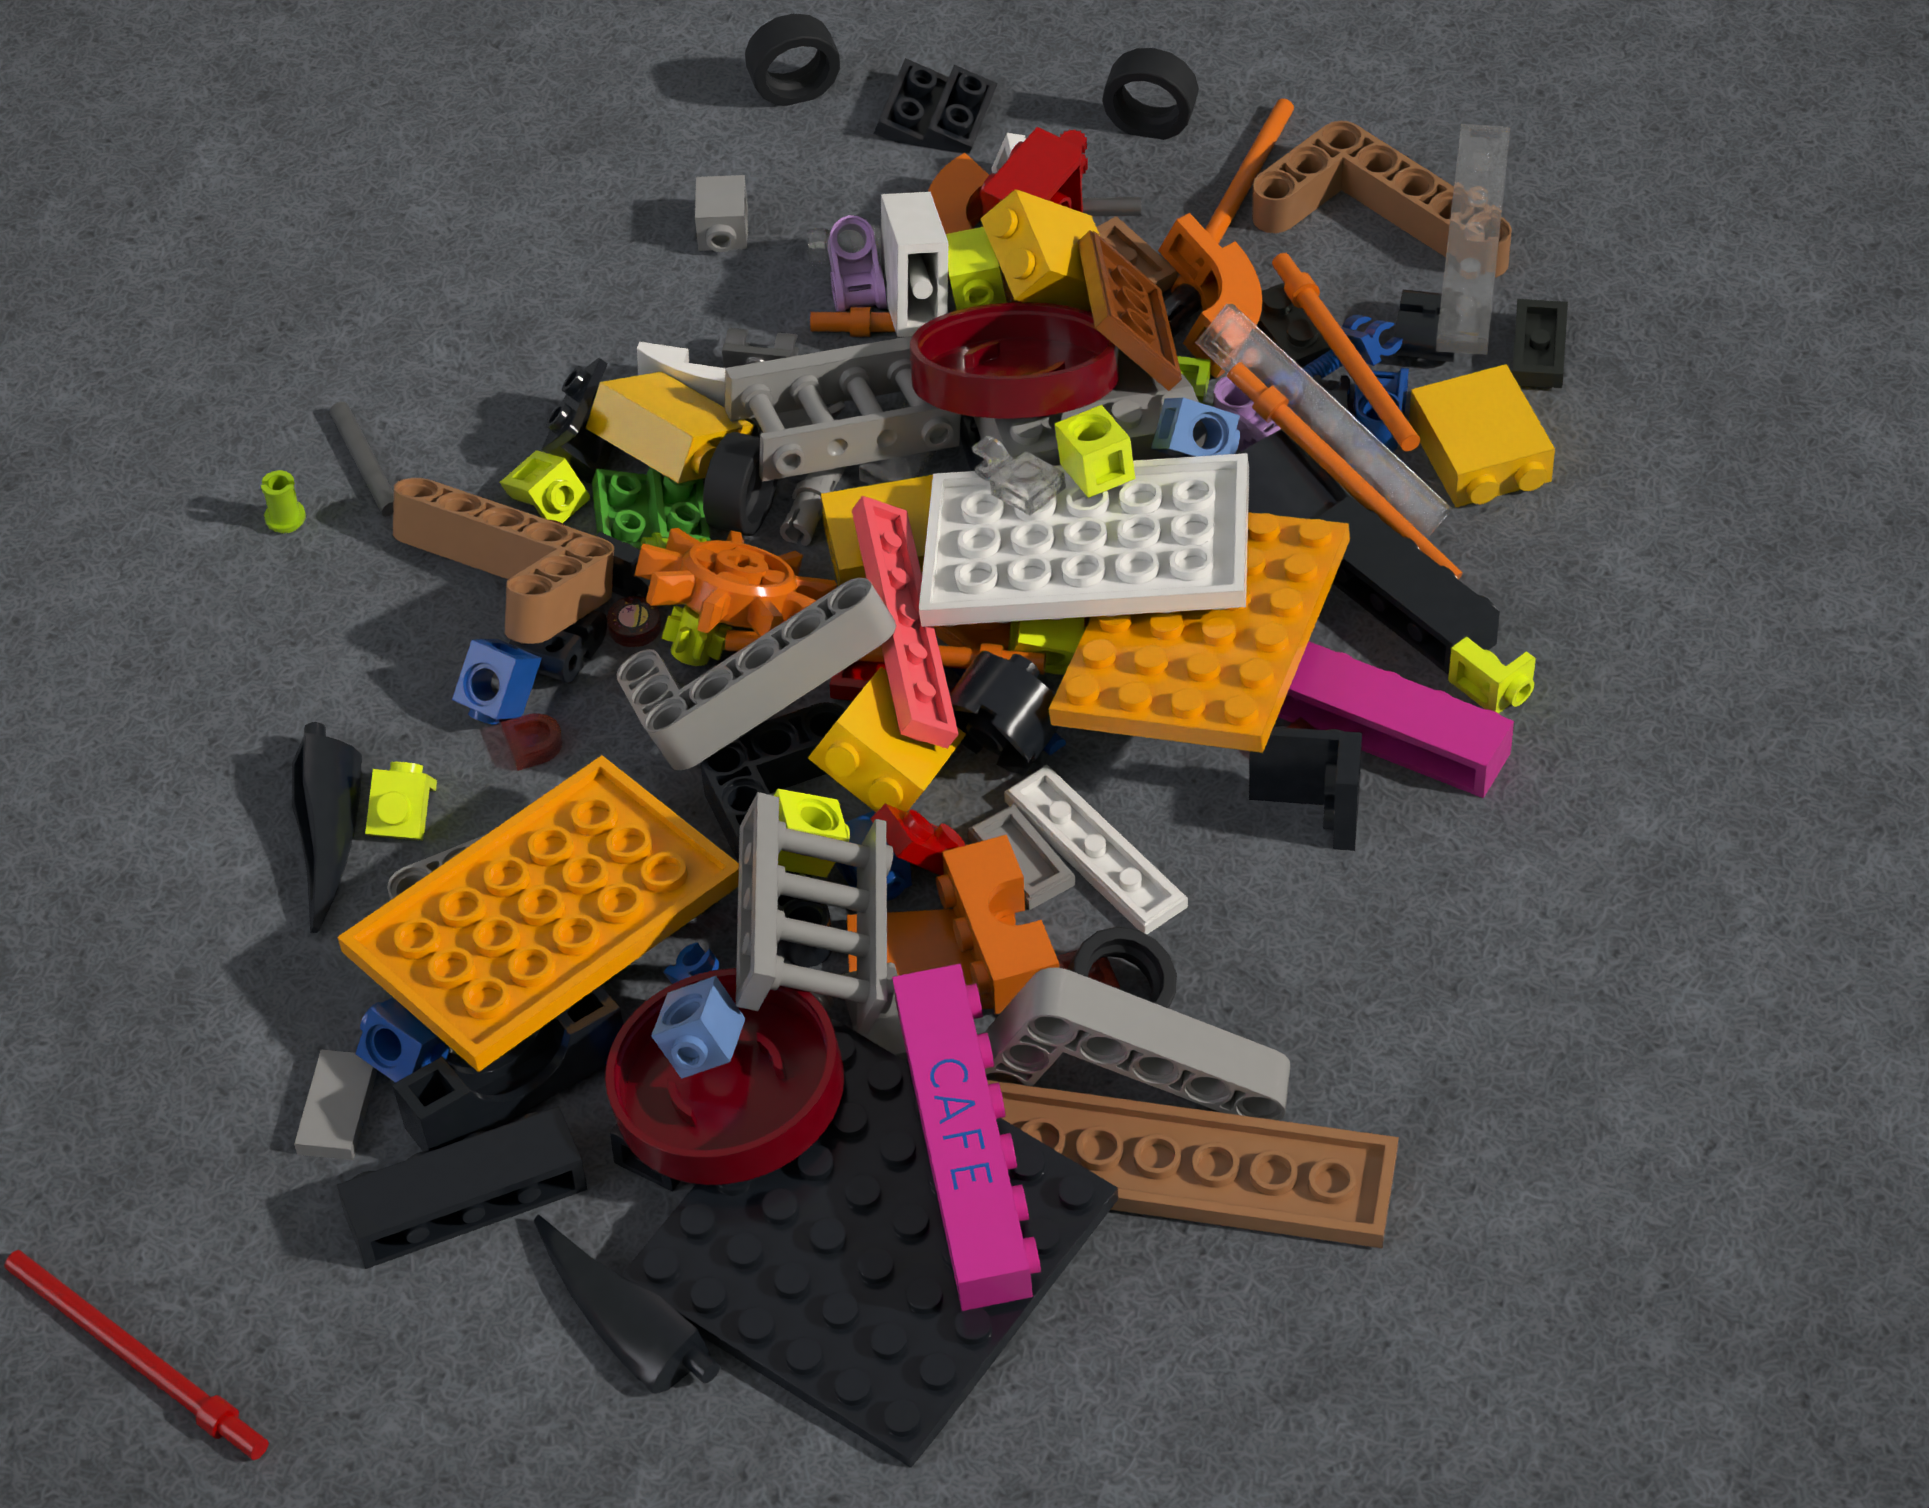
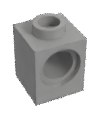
(721, 213)

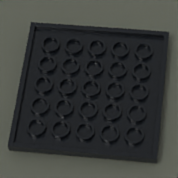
(844, 1268)

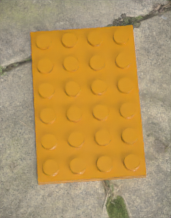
(1209, 671)
(540, 912)

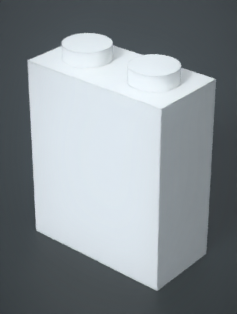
(913, 260)

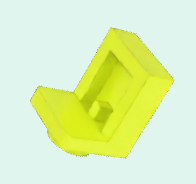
(399, 801)

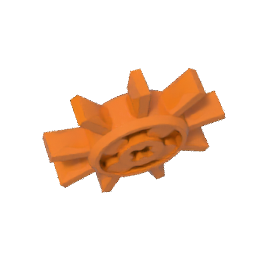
(728, 581)

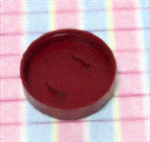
(1012, 360)
(738, 1115)

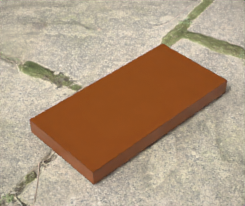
(1129, 309)

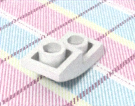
(675, 362)

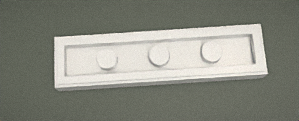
(1096, 850)

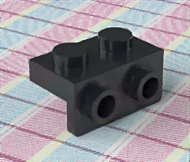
(568, 423)

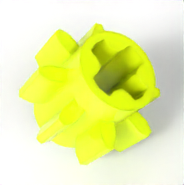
(690, 644)

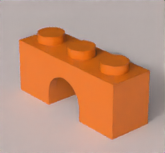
(982, 887)

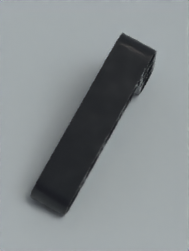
(767, 760)

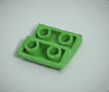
(641, 504)

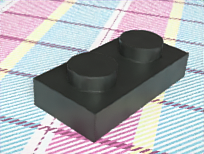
(1290, 327)
(1540, 343)

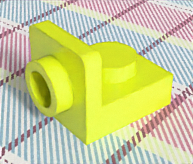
(548, 485)
(1489, 681)

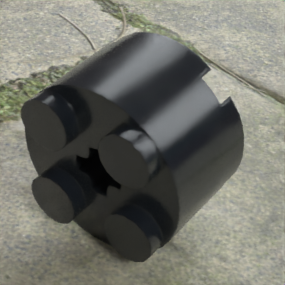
(1004, 709)

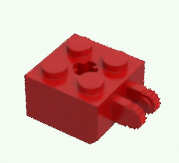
(1041, 167)

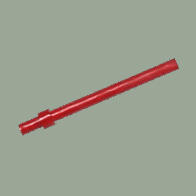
(212, 1413)

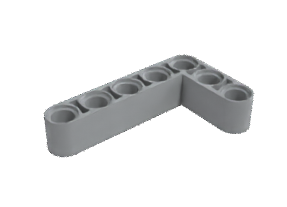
(756, 680)
(1136, 1039)

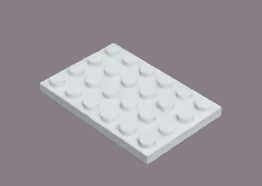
(1136, 549)

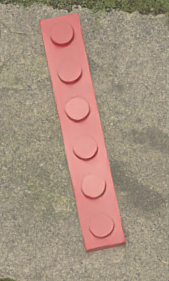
(912, 651)

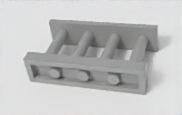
(827, 378)
(762, 925)

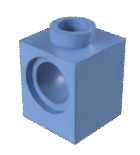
(1176, 427)
(698, 1027)

